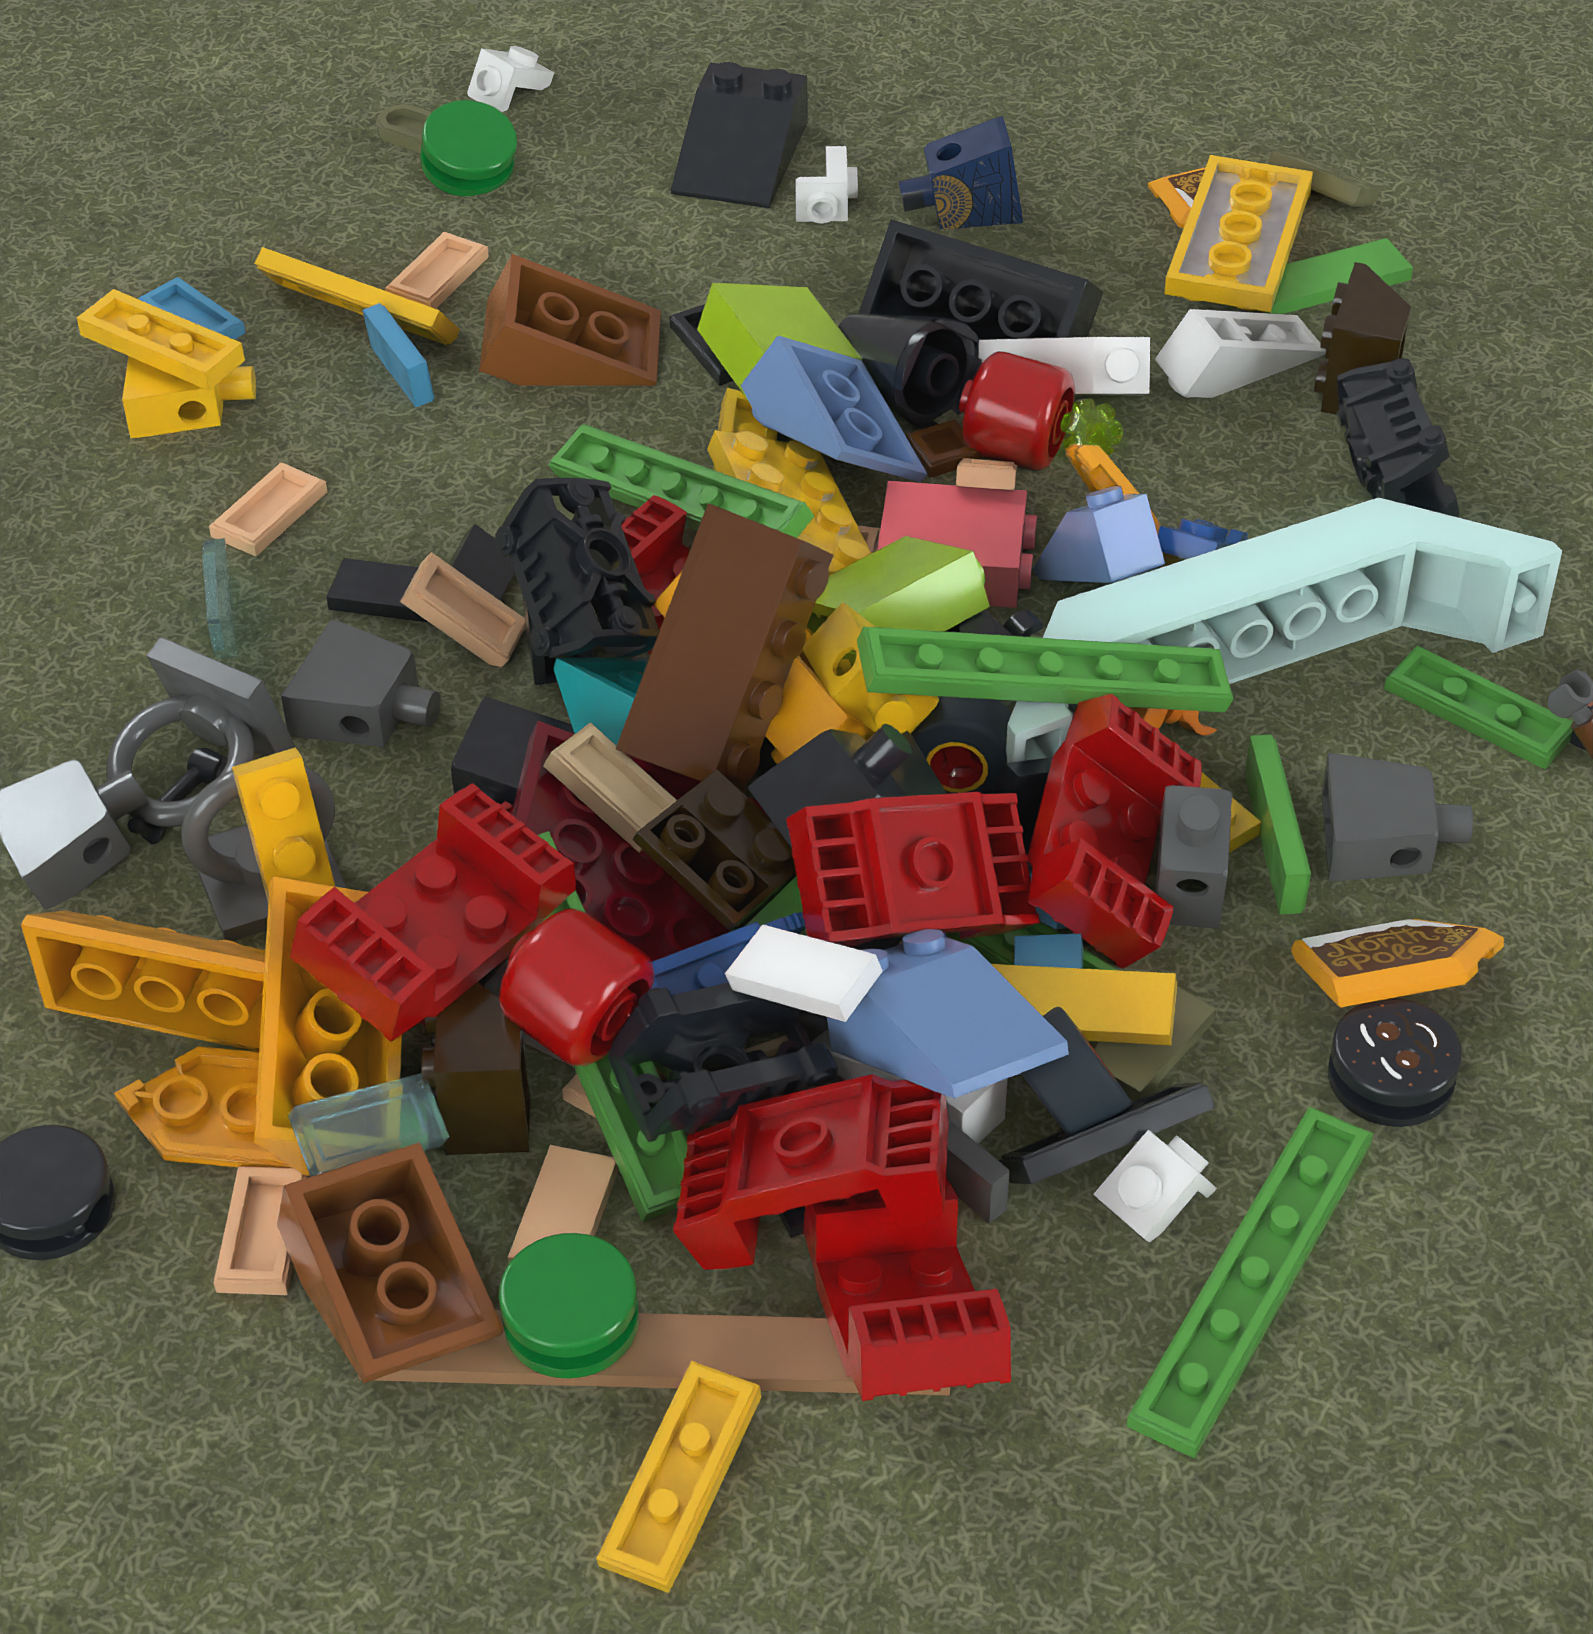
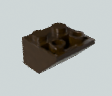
(1365, 330)
(720, 850)
(479, 1075)

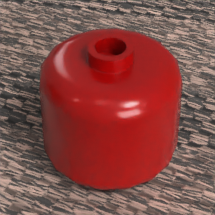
(1017, 409)
(574, 985)

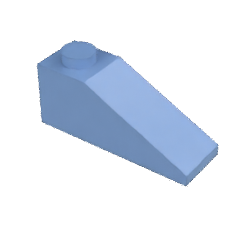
(1103, 540)

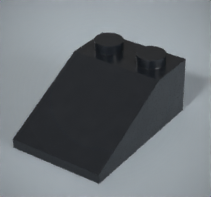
(741, 134)

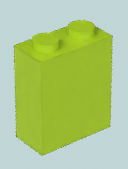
(747, 318)
(907, 587)

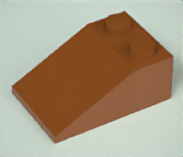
(566, 331)
(386, 1262)

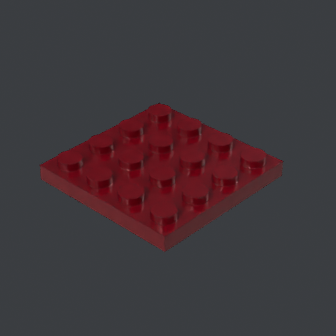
(612, 878)

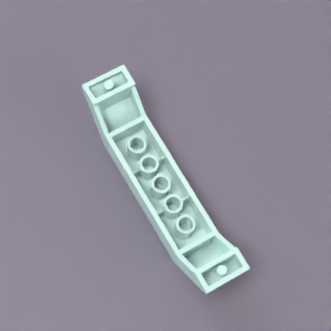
(1312, 593)

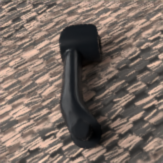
(202, 766)

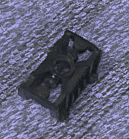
(1393, 437)
(574, 562)
(705, 1030)

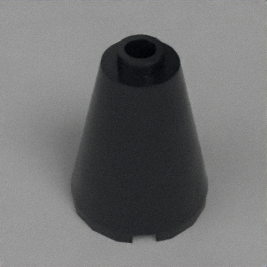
(915, 361)

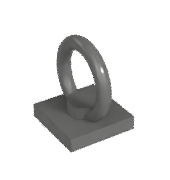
(214, 704)
(228, 860)

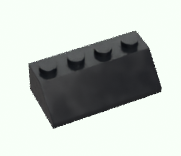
(981, 287)

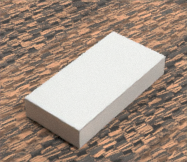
(804, 972)

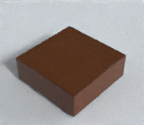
(941, 447)

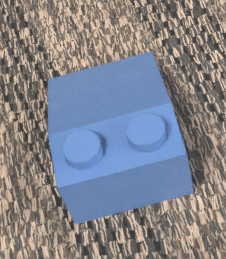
(829, 407)
(944, 1019)

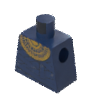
(968, 179)

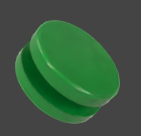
(468, 148)
(569, 1305)

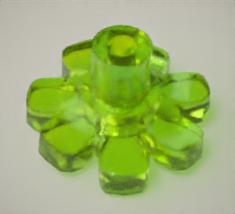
(1092, 426)

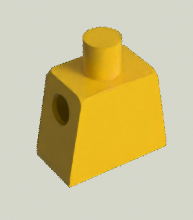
(167, 404)
(847, 683)

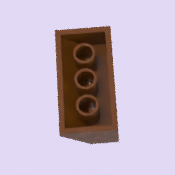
(725, 649)

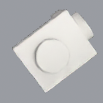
(501, 71)
(827, 197)
(1154, 1184)

